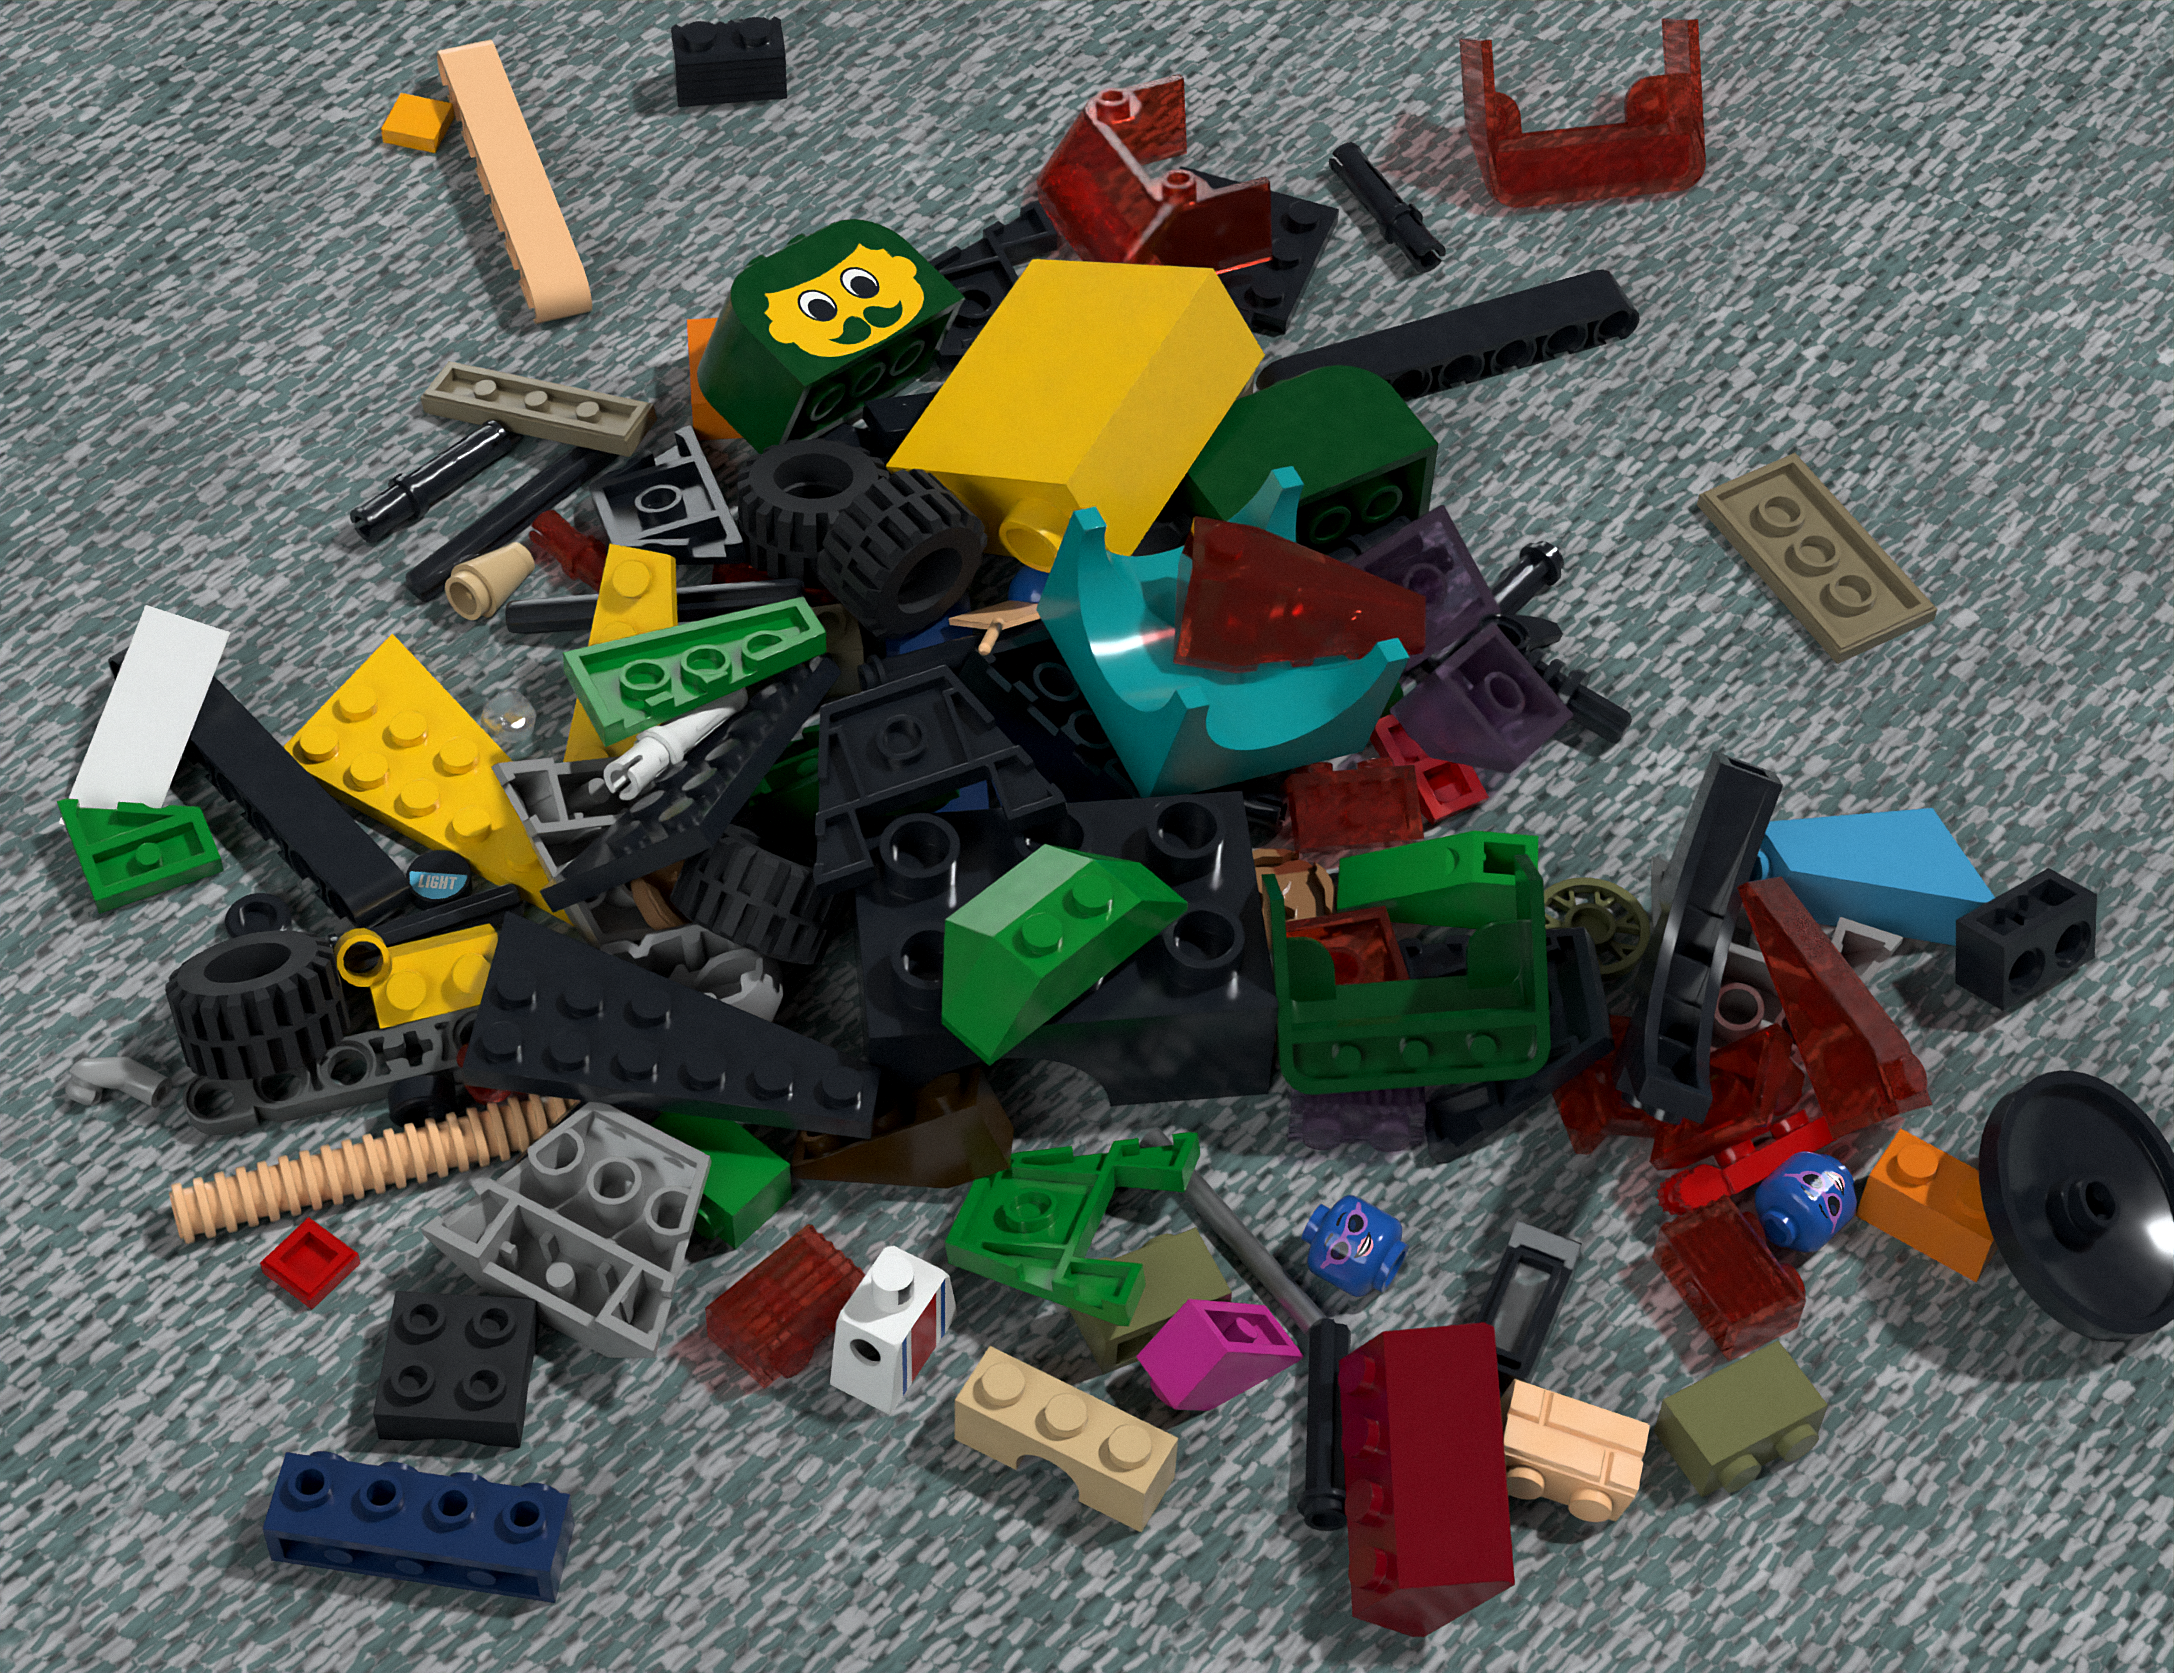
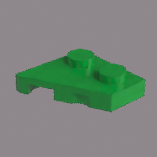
(139, 849)

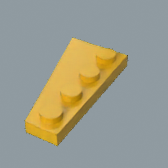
(633, 599)

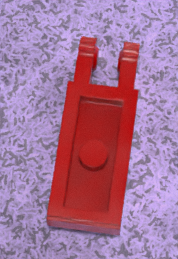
(1743, 1164)

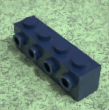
(420, 1526)

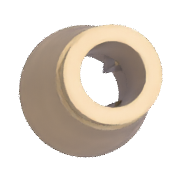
(488, 580)

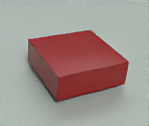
(310, 1263)

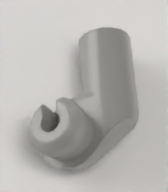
(118, 1073)

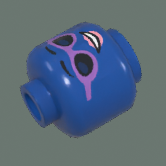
(1806, 1201)
(1354, 1246)

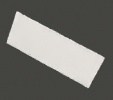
(149, 712)

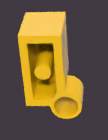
(423, 975)

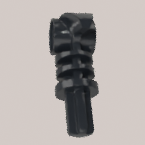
(1587, 706)

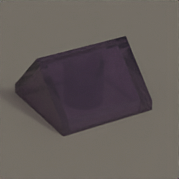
(1436, 563)

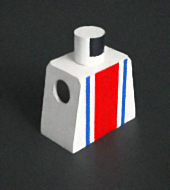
(900, 1313)

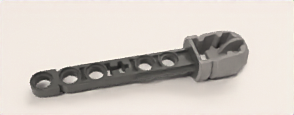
(677, 953)

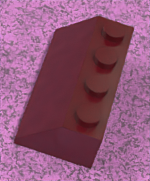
(1424, 1476)

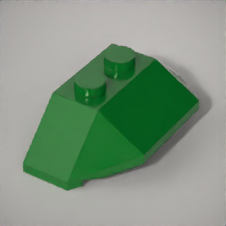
(1044, 941)

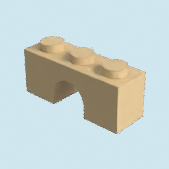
(1109, 1454)

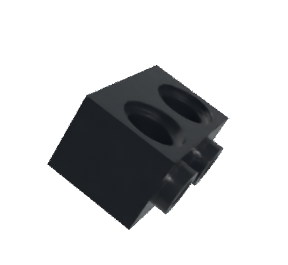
(2025, 939)

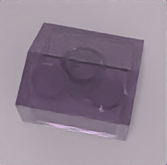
(1482, 706)

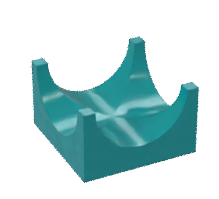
(1190, 724)

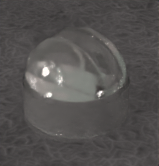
(510, 716)

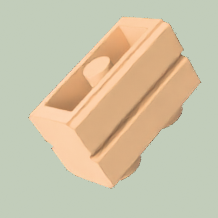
(1571, 1452)

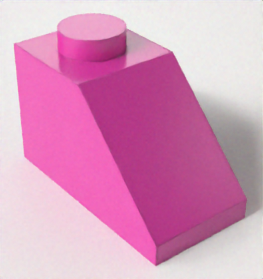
(1215, 1353)

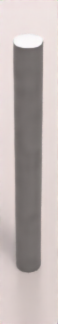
(1245, 1245)

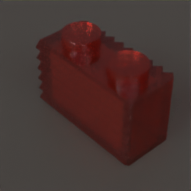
(1730, 1276)
(783, 1307)

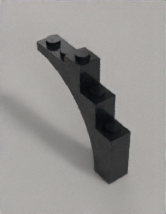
(1678, 983)

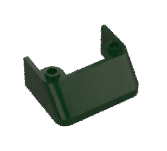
(1415, 1030)

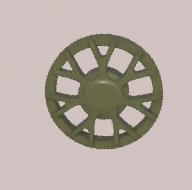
(1600, 921)

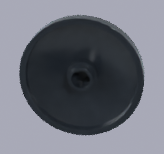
(2082, 1204)

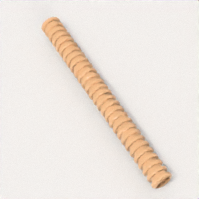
(362, 1166)

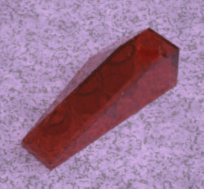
(1270, 600)
(1843, 1034)

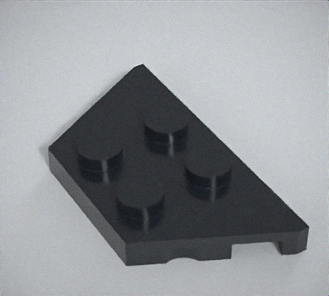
(669, 506)

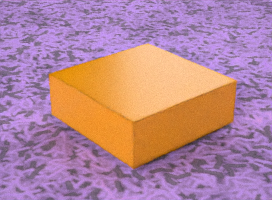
(417, 122)

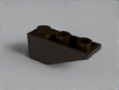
(918, 1139)

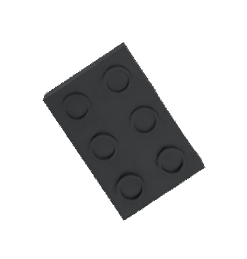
(1165, 1025)

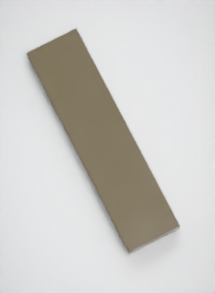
(539, 408)

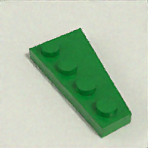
(675, 669)

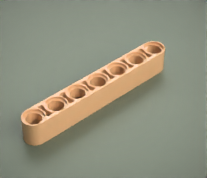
(516, 181)

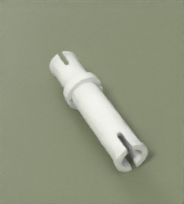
(668, 743)

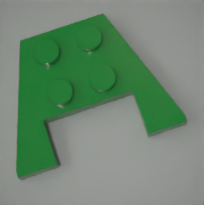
(1043, 1212)

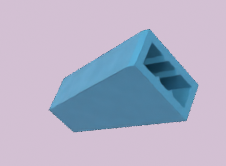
(1877, 870)

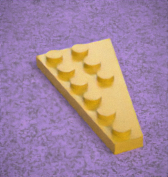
(420, 766)

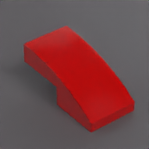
(1442, 785)

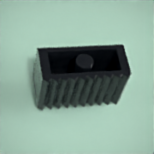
(729, 61)

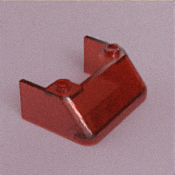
(1649, 153)
(1120, 215)

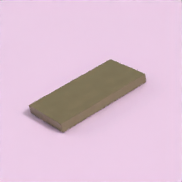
(1816, 558)

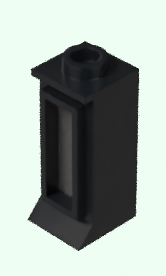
(1528, 1298)

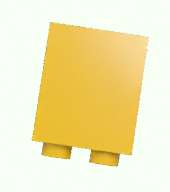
(1082, 398)

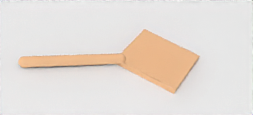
(996, 619)

